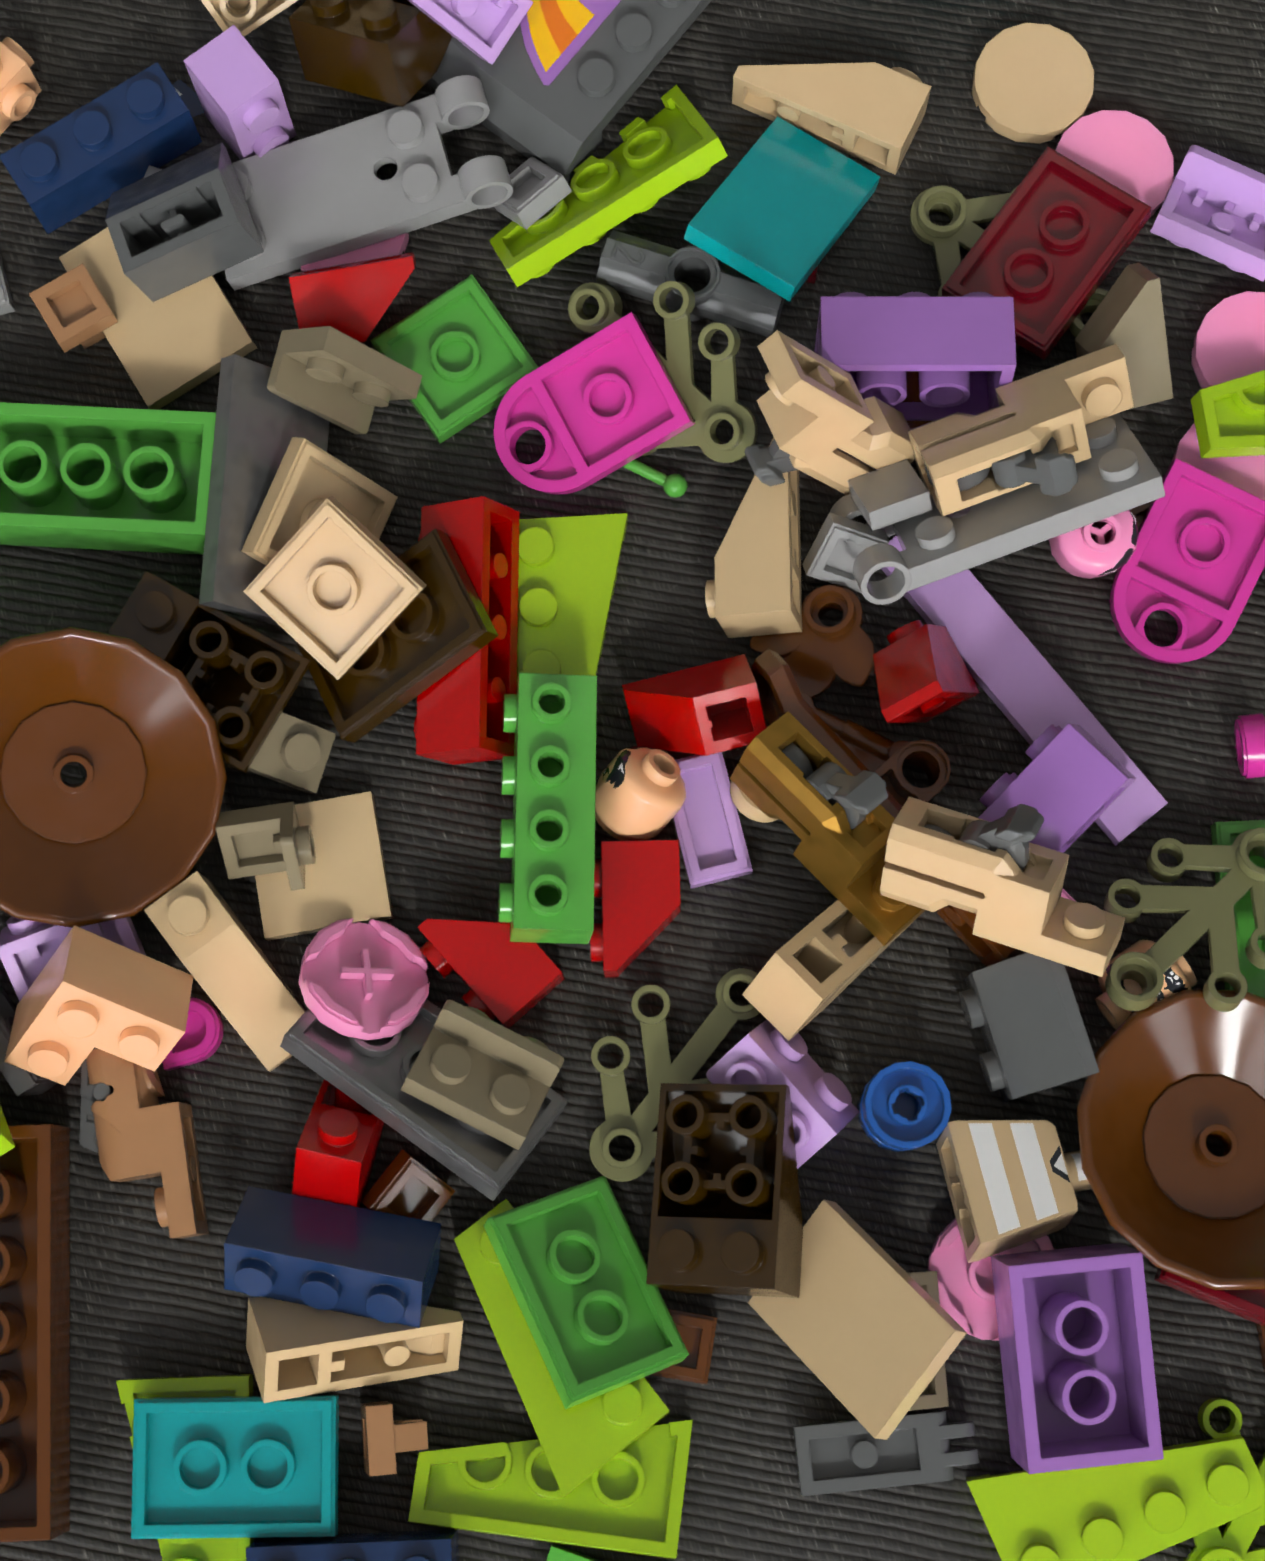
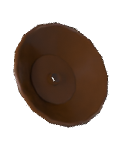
(148, 788)
(1144, 1129)

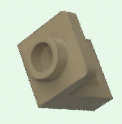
(294, 754)
(266, 842)

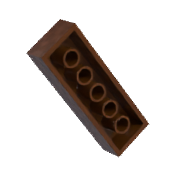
(35, 1334)

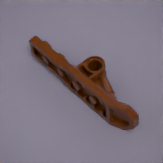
(866, 750)

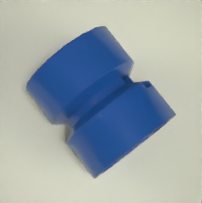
(904, 1106)

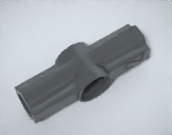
(729, 298)

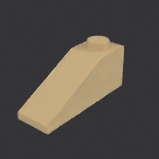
(845, 105)
(760, 564)
(228, 965)
(813, 969)
(323, 1351)

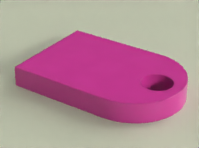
(594, 408)
(1193, 560)

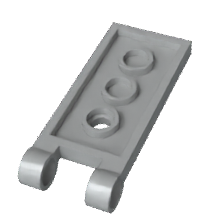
(325, 191)
(941, 546)

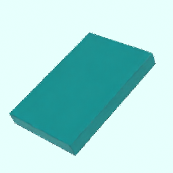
(782, 208)
(235, 1467)

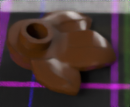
(823, 650)

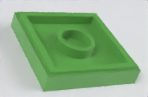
(463, 357)

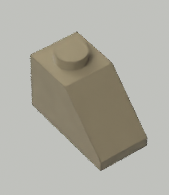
(1135, 322)

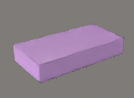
(709, 823)

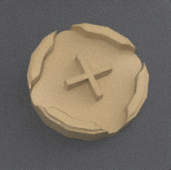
(1032, 82)

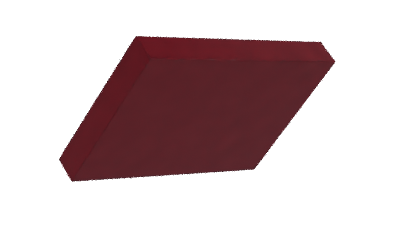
(1051, 248)

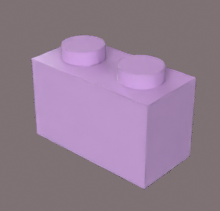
(240, 95)

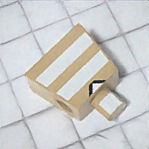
(1008, 1182)

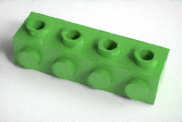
(552, 809)

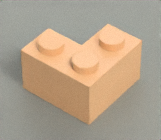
(100, 999)

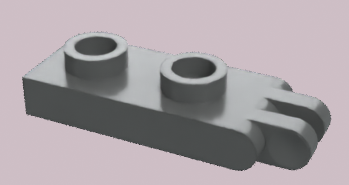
(848, 1458)

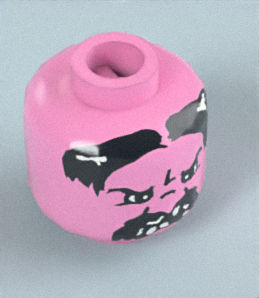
(1089, 559)

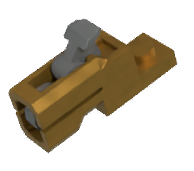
(833, 815)

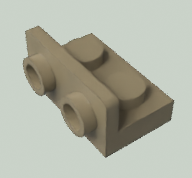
(338, 376)
(483, 1073)

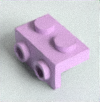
(1217, 211)
(818, 1099)

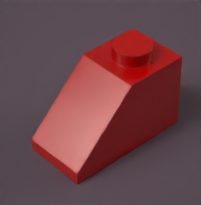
(349, 294)
(921, 674)

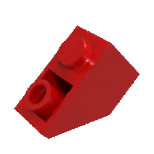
(697, 708)
(638, 899)
(501, 974)
(336, 1149)

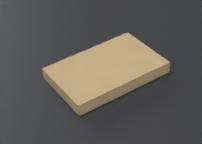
(165, 342)
(861, 1322)

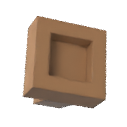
(74, 309)
(385, 1437)

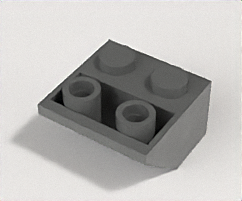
(182, 224)

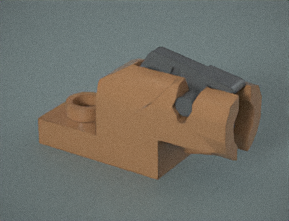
(143, 1138)

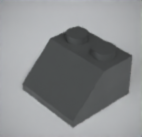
(1027, 1026)

